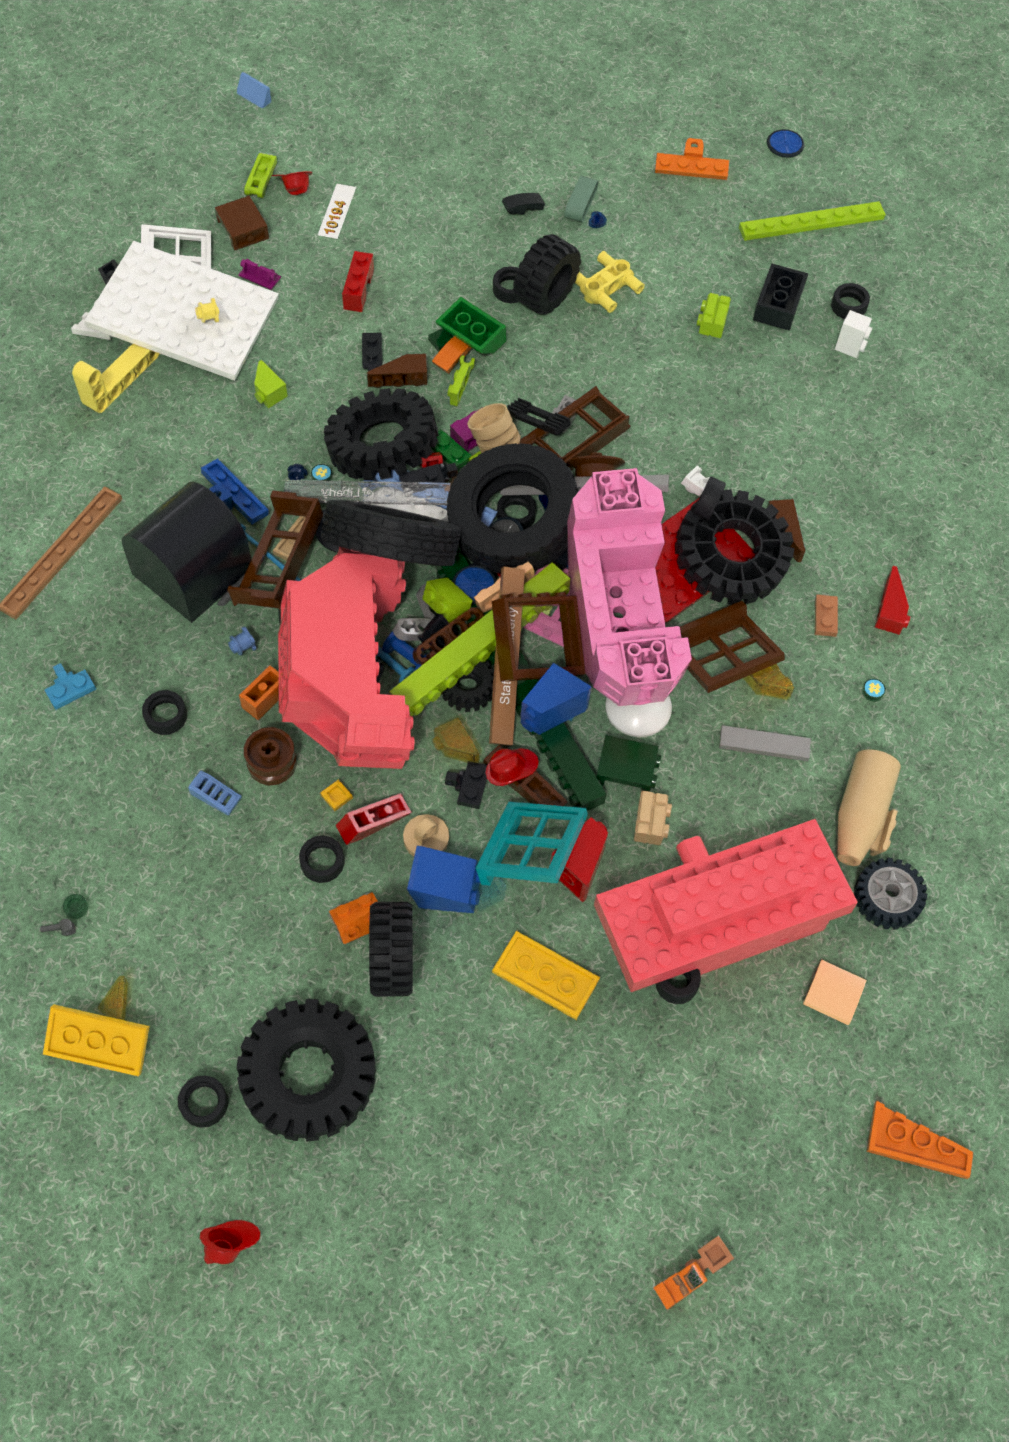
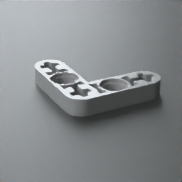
(411, 624)

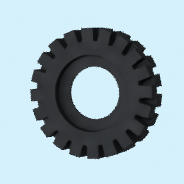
(410, 444)

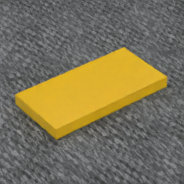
(546, 975)
(96, 1040)

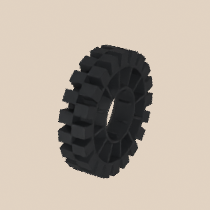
(731, 578)
(306, 1027)

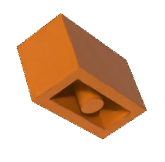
(261, 693)

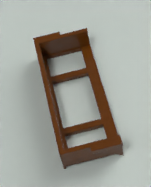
(600, 439)
(288, 504)

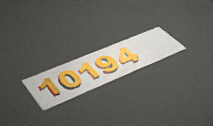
(336, 211)

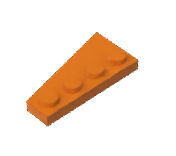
(908, 1142)

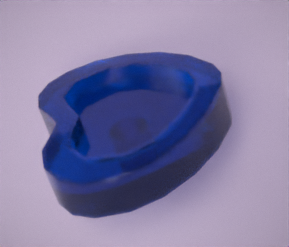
(597, 220)

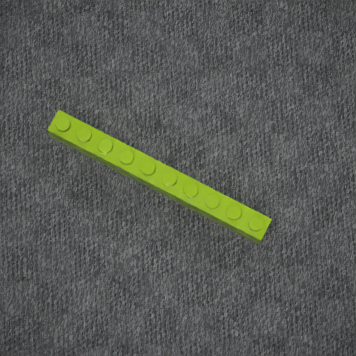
(472, 647)

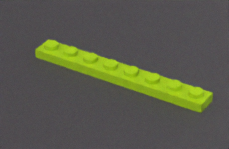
(811, 221)

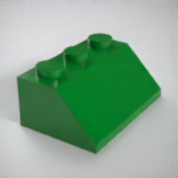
(473, 326)

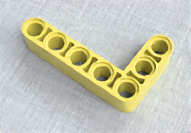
(99, 389)

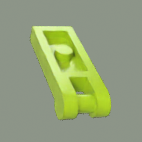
(260, 175)

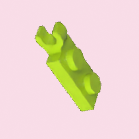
(460, 381)

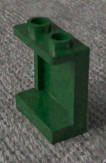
(628, 763)

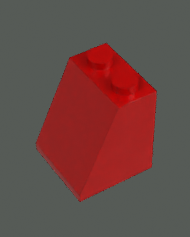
(584, 858)

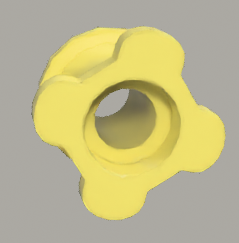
(207, 311)

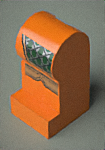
(680, 1285)

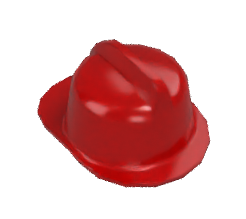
(296, 182)
(510, 766)
(227, 1240)

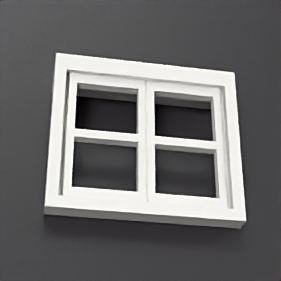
(148, 233)

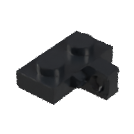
(469, 784)

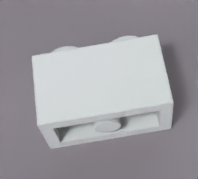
(853, 334)

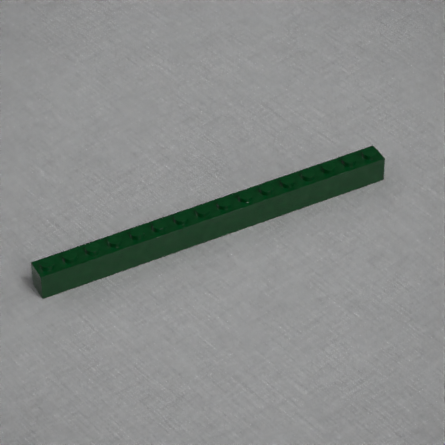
(556, 743)

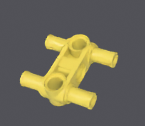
(607, 281)

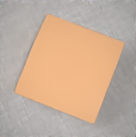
(835, 992)

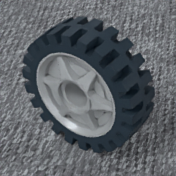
(902, 882)

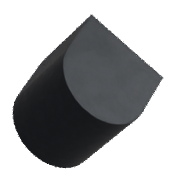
(188, 550)

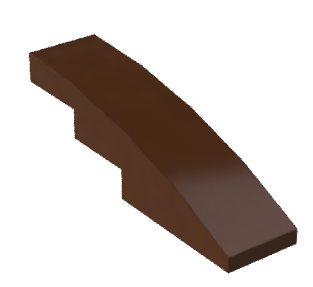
(534, 787)

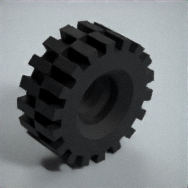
(473, 697)

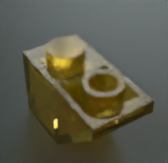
(770, 683)

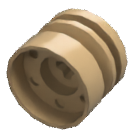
(493, 427)

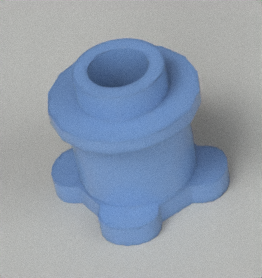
(242, 642)

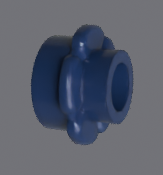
(296, 472)

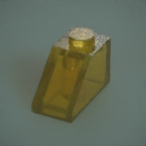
(455, 742)

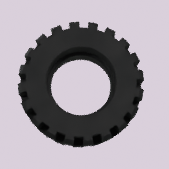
(546, 274)
(391, 949)

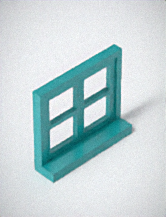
(504, 835)

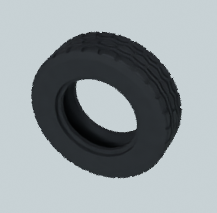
(504, 468)
(390, 533)

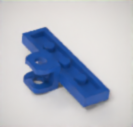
(233, 491)

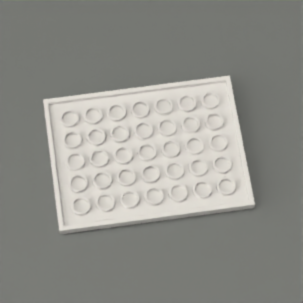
(154, 306)

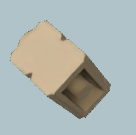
(651, 818)

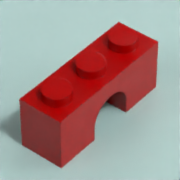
(359, 275)

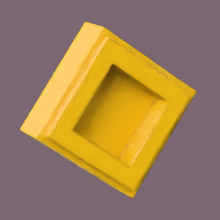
(336, 795)

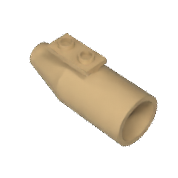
(864, 812)

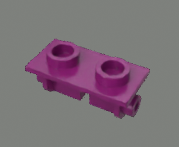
(258, 275)

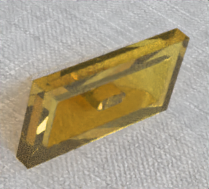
(115, 1001)

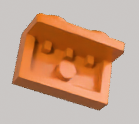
(353, 918)

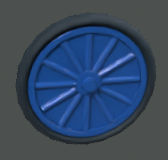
(785, 143)
(473, 579)

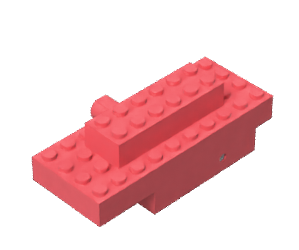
(724, 905)

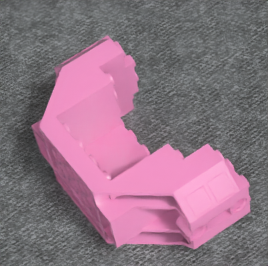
(615, 549)

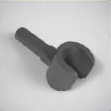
(65, 925)

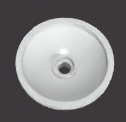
(639, 719)

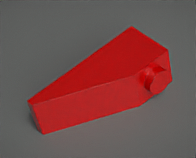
(894, 605)
(372, 818)

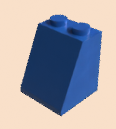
(554, 700)
(443, 881)

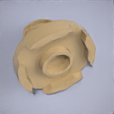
(426, 832)

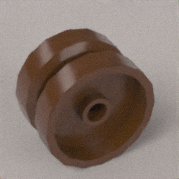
(270, 756)

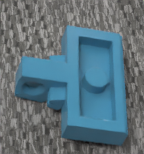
(68, 687)

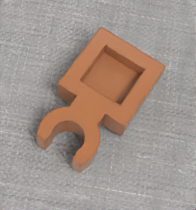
(713, 1256)

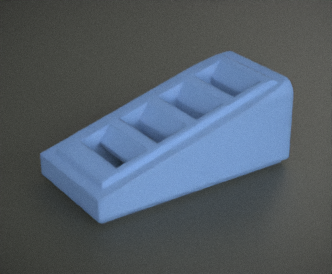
(201, 778)

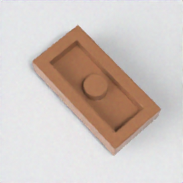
(826, 615)

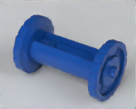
(393, 643)

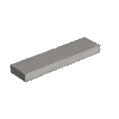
(765, 743)

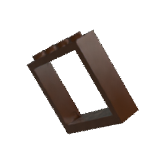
(570, 630)

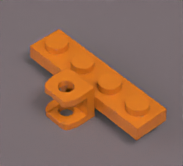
(692, 163)

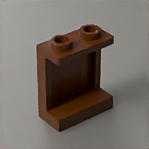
(242, 222)

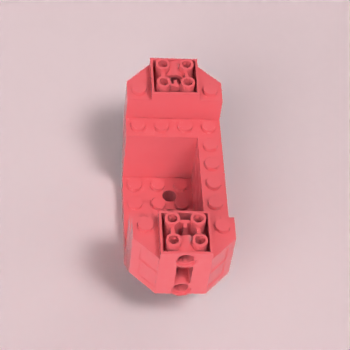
(331, 662)

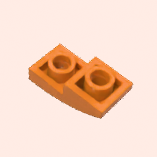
(450, 354)

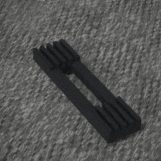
(553, 424)

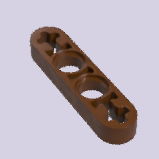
(446, 633)

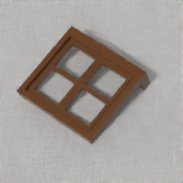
(719, 623)

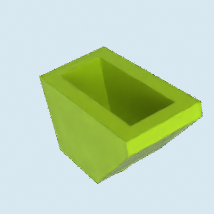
(268, 386)

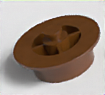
(595, 462)

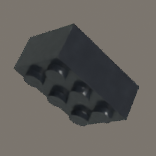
(780, 296)

